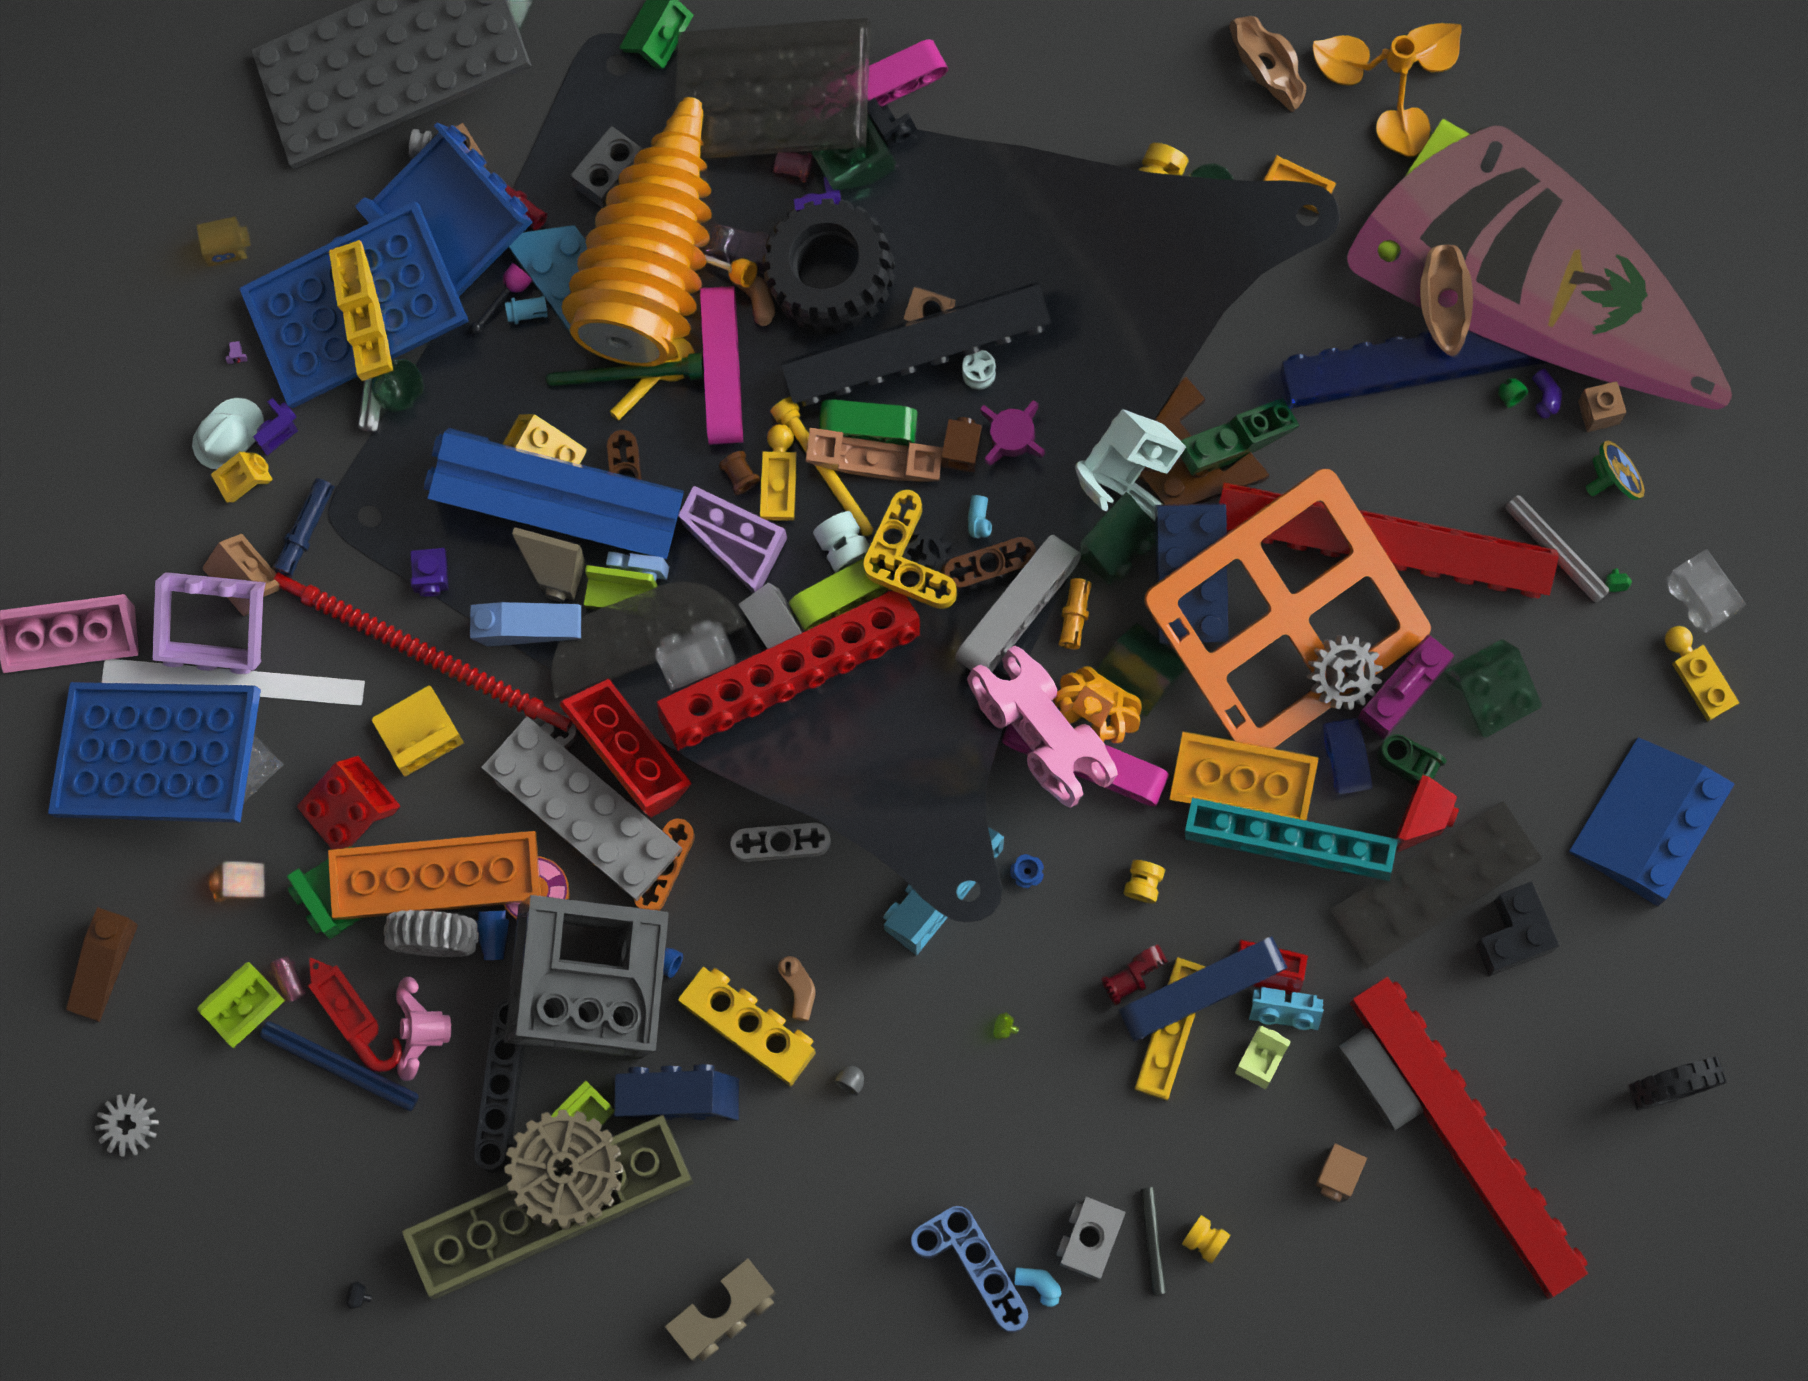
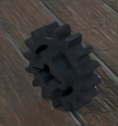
(923, 542)

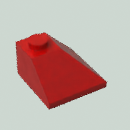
(1427, 814)

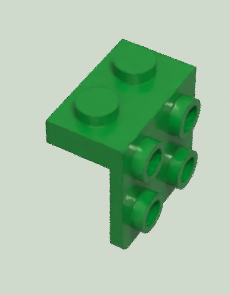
(315, 892)

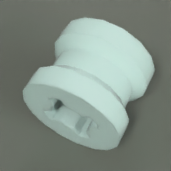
(978, 363)

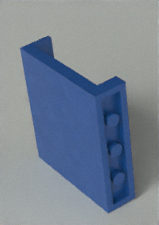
(461, 202)

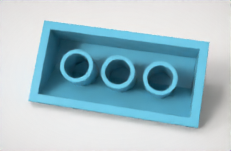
(916, 920)

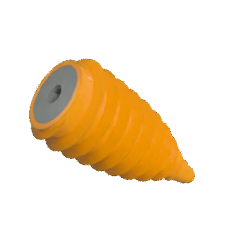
(645, 251)

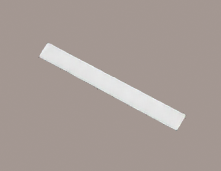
(271, 684)

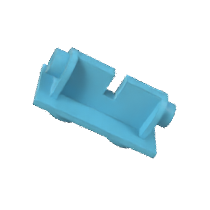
(1302, 1013)

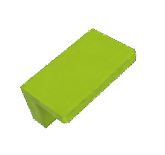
(614, 585)

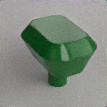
(1617, 581)

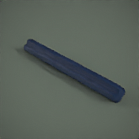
(339, 1066)

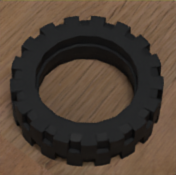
(1677, 1083)

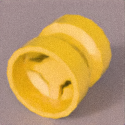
(1144, 881)
(1207, 1240)

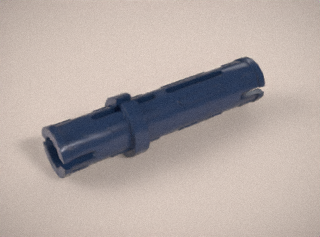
(297, 540)

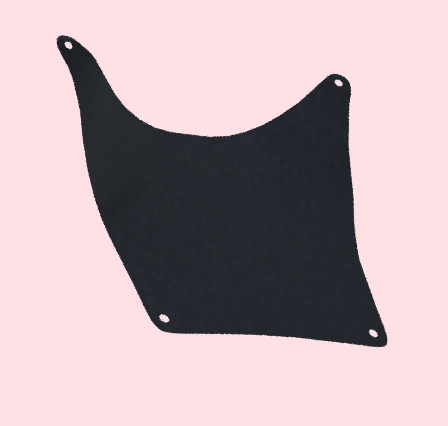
(1132, 291)

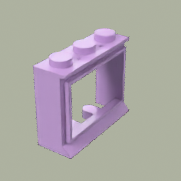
(206, 656)

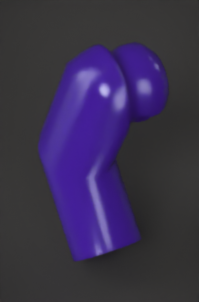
(1551, 394)

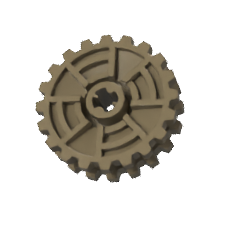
(571, 1196)

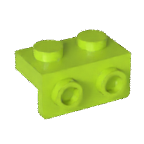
(240, 1004)

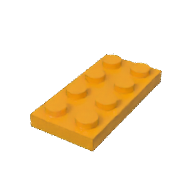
(1243, 775)

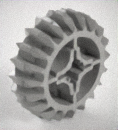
(431, 933)

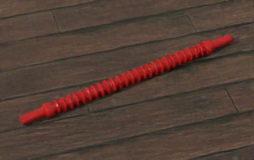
(533, 707)

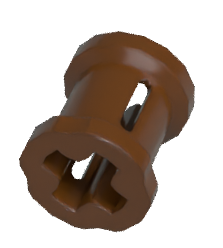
(739, 472)

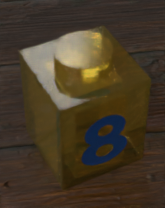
(223, 241)

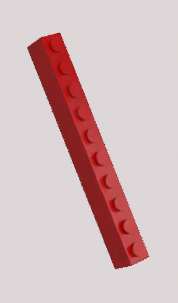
(1409, 544)
(1470, 1140)

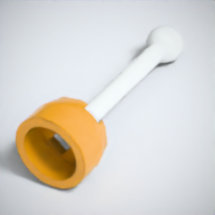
(740, 271)

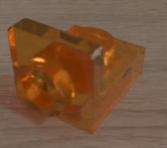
(237, 881)

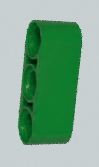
(870, 421)

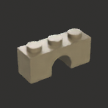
(700, 1334)

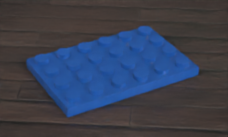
(305, 327)
(155, 752)

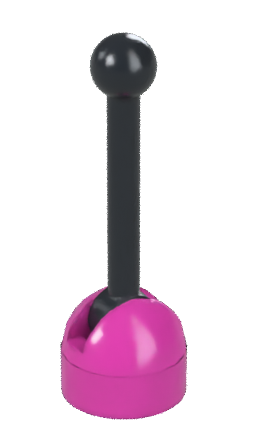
(515, 281)

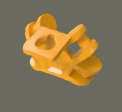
(1094, 698)

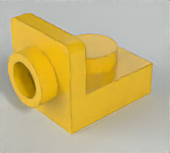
(241, 475)

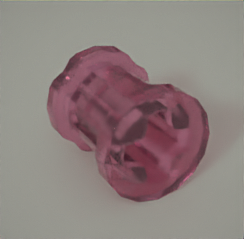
(794, 164)

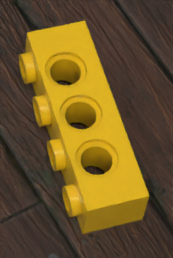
(786, 1064)

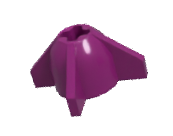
(1012, 433)

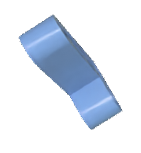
(977, 1272)

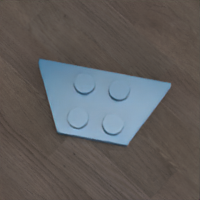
(550, 261)

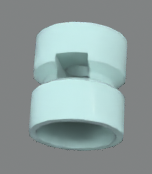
(842, 541)

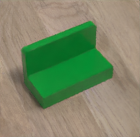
(657, 31)

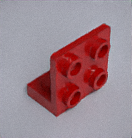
(347, 803)

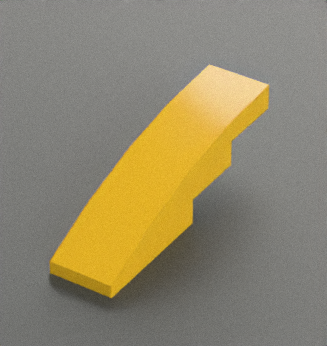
(361, 310)

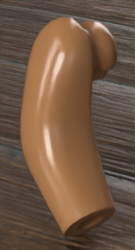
(761, 300)
(802, 987)

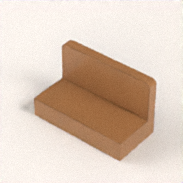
(239, 560)

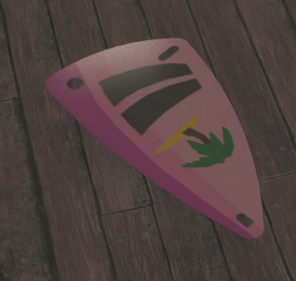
(1544, 268)

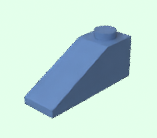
(524, 623)

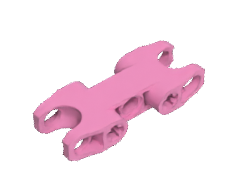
(1054, 742)

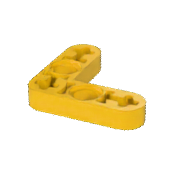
(893, 554)

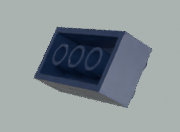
(1179, 536)

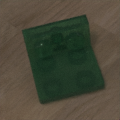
(1495, 686)

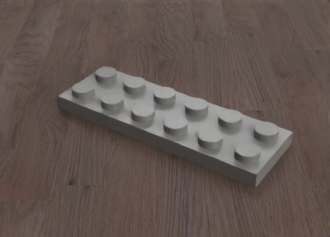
(582, 808)

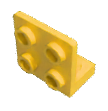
(538, 436)
(417, 730)

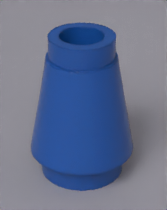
(492, 934)

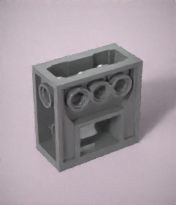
(598, 990)

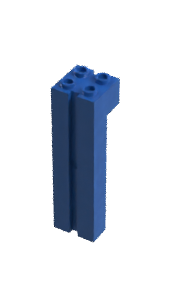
(553, 493)

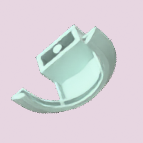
(1122, 455)

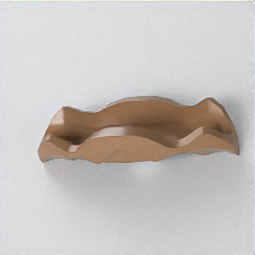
(1283, 78)
(1446, 271)

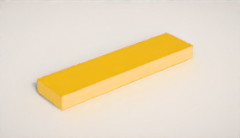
(1166, 1045)

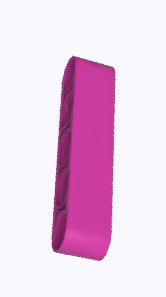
(905, 72)
(721, 365)
(1134, 779)

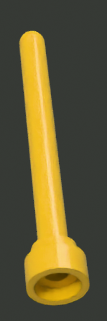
(787, 414)

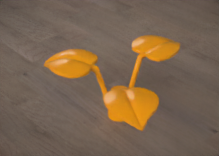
(1432, 45)

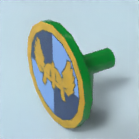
(1615, 467)

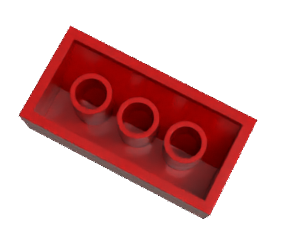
(627, 747)

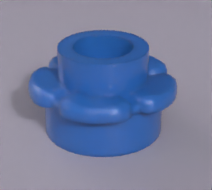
(1032, 863)

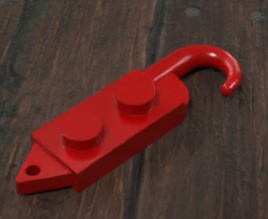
(350, 1014)

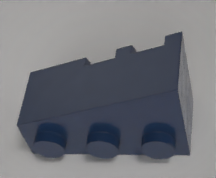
(676, 1094)

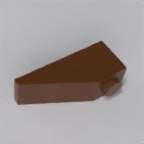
(100, 963)

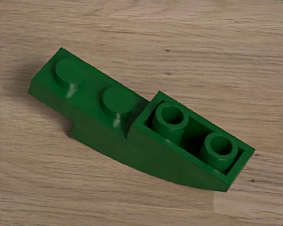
(1237, 438)

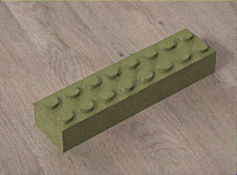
(497, 1233)

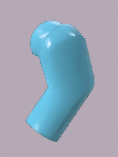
(977, 524)

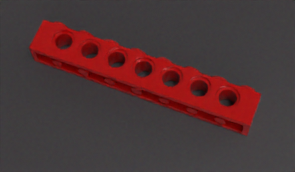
(770, 667)

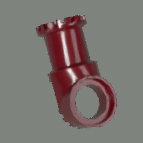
(1130, 979)

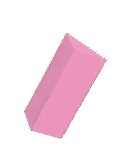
(67, 633)

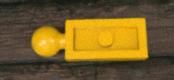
(778, 476)
(1700, 674)

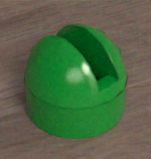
(1513, 392)

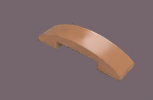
(873, 458)

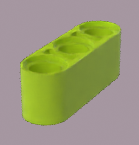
(835, 595)

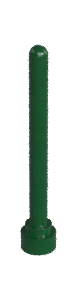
(689, 367)

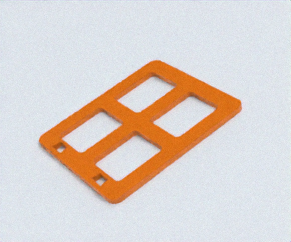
(1287, 612)

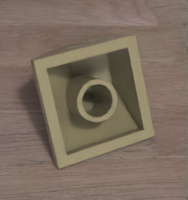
(552, 562)

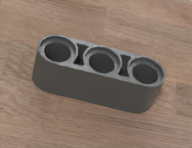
(1380, 1079)

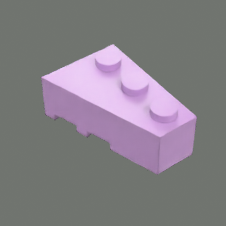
(734, 536)

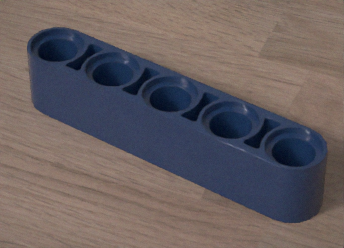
(1202, 988)

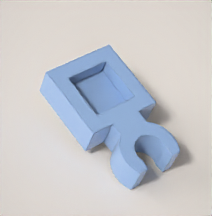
(639, 563)

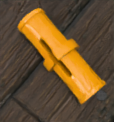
(1075, 613)

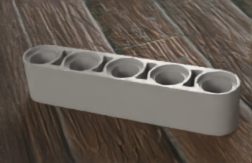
(1019, 604)

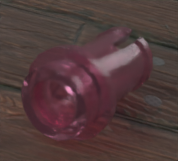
(287, 979)

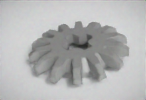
(135, 1136)

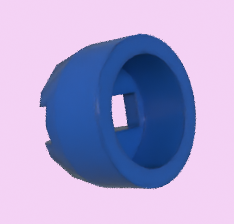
(672, 962)

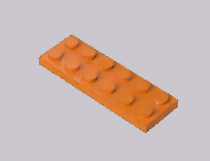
(433, 875)

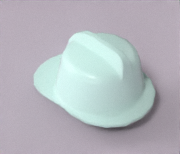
(226, 432)

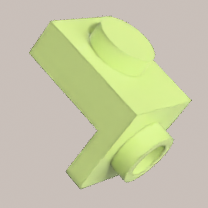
(1262, 1057)

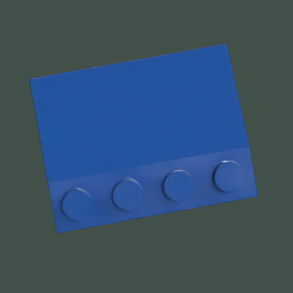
(1651, 819)

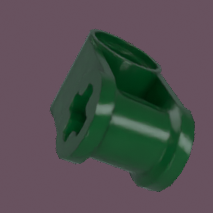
(1413, 761)

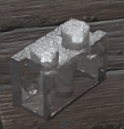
(1705, 591)
(694, 654)

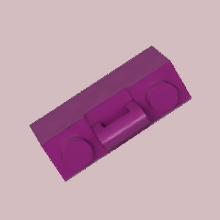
(1406, 686)

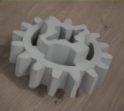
(1335, 681)

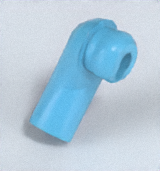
(1043, 1283)

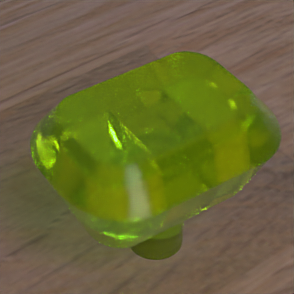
(1004, 1026)

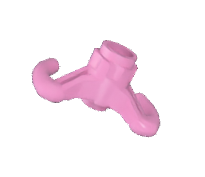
(419, 1028)

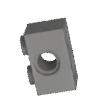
(1106, 1222)

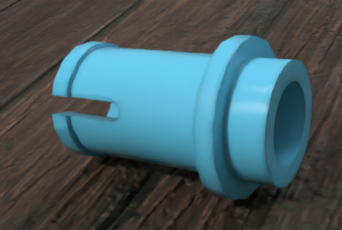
(526, 309)

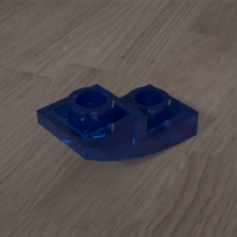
(1348, 756)

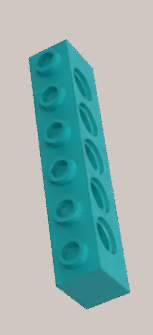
(1290, 839)

